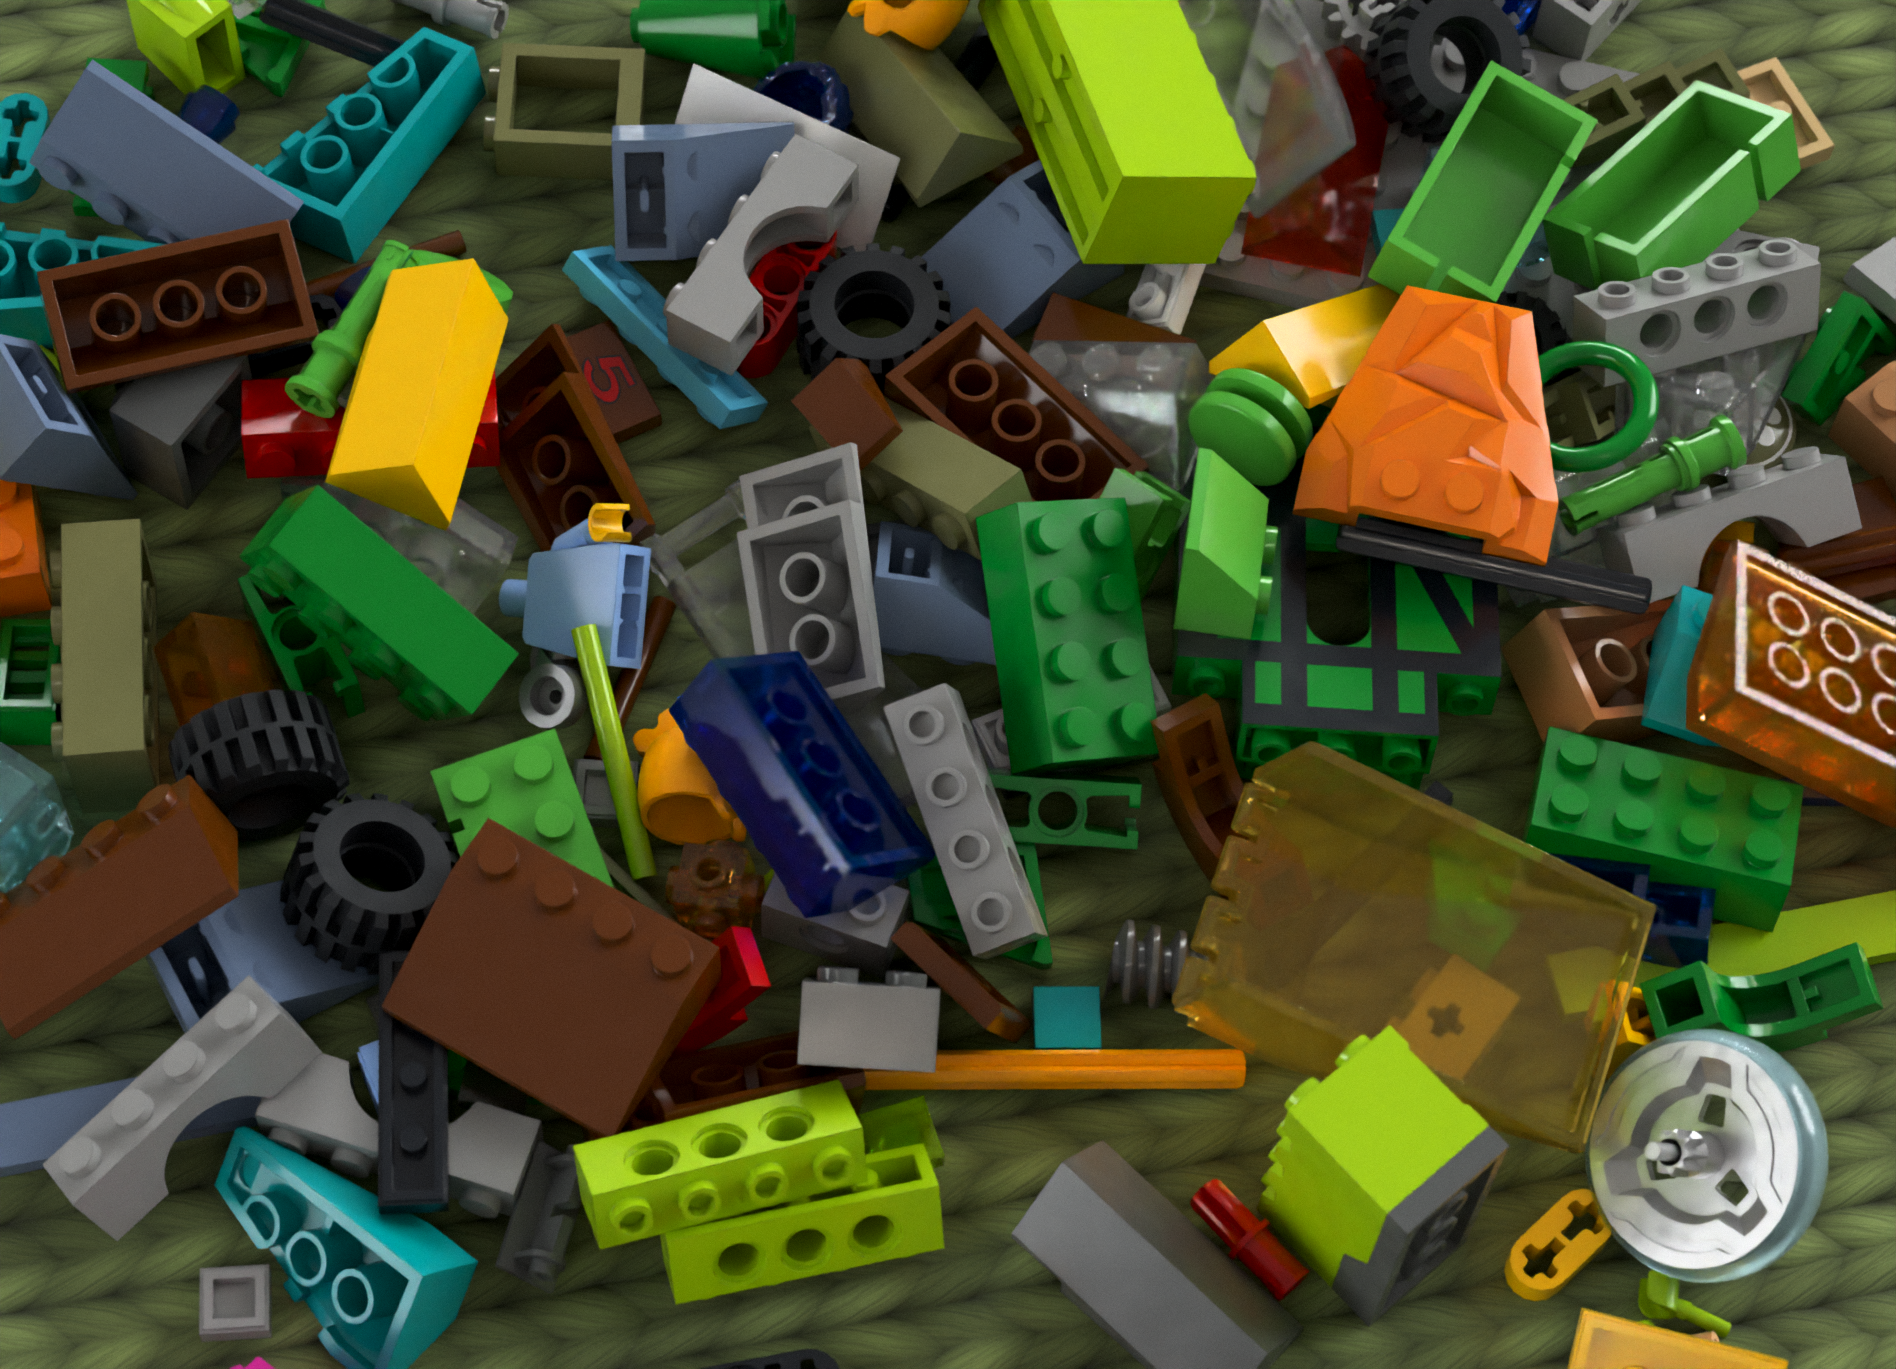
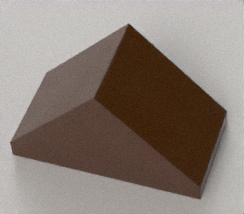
(849, 408)

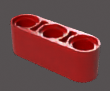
(781, 271)

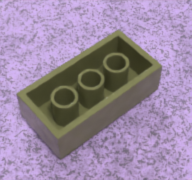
(106, 665)

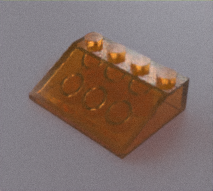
(1799, 681)

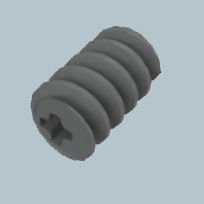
(1147, 964)

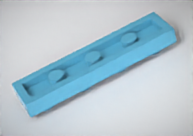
(640, 320)

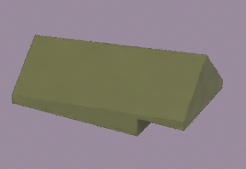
(917, 110)

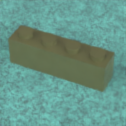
(938, 480)

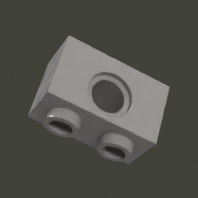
(849, 938)

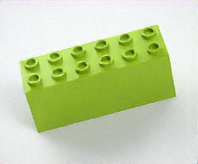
(1125, 126)

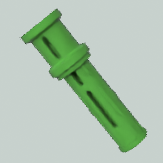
(340, 349)
(1677, 465)

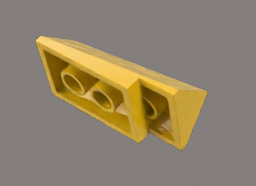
(1313, 347)
(420, 390)

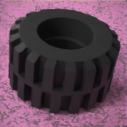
(1404, 67)
(865, 287)
(263, 760)
(374, 842)

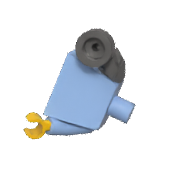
(573, 586)

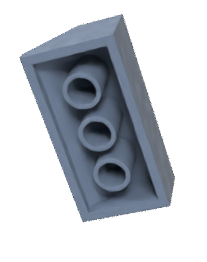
(151, 167)

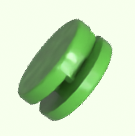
(1251, 425)

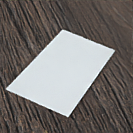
(719, 100)

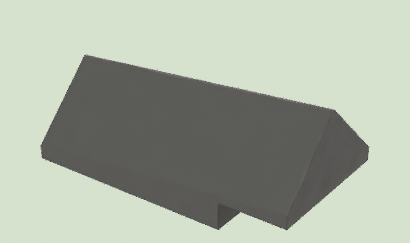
(1149, 1270)

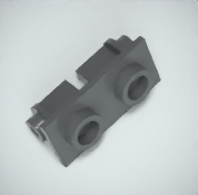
(542, 1219)

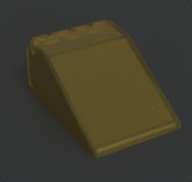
(1410, 915)

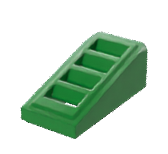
(27, 717)

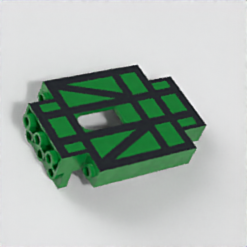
(1373, 700)

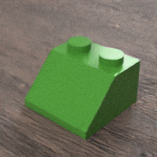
(1224, 552)

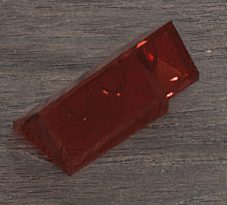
(1330, 215)

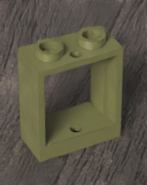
(561, 66)

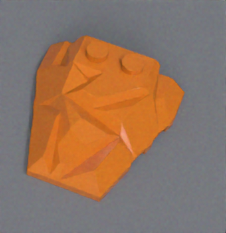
(1442, 429)

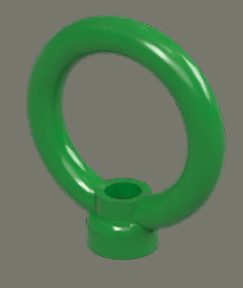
(1644, 409)

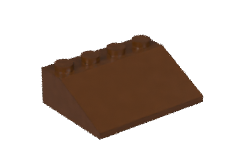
(553, 980)

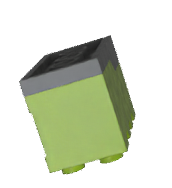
(1378, 1173)

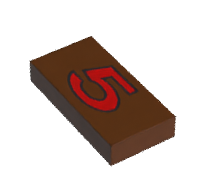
(615, 381)

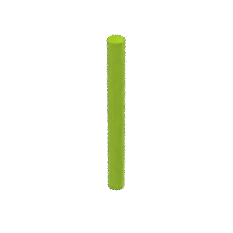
(614, 752)

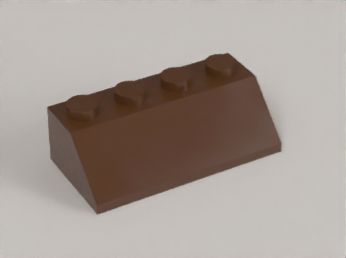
(176, 306)
(1009, 405)
(113, 901)

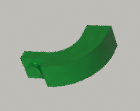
(1775, 1007)

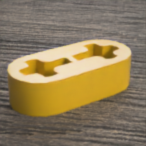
(1549, 1233)

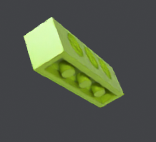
(720, 1163)
(814, 1235)

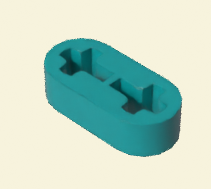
(12, 111)

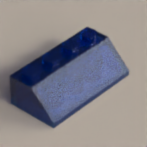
(799, 781)

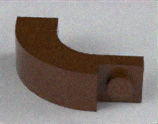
(1198, 778)

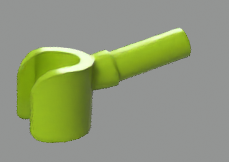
(1660, 1300)

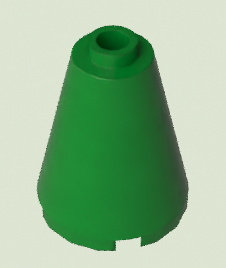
(717, 34)

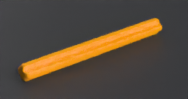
(1071, 1070)

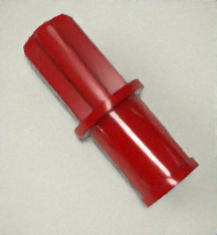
(1248, 1239)

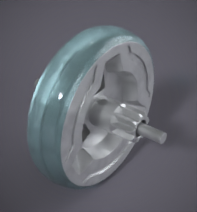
(1768, 1141)

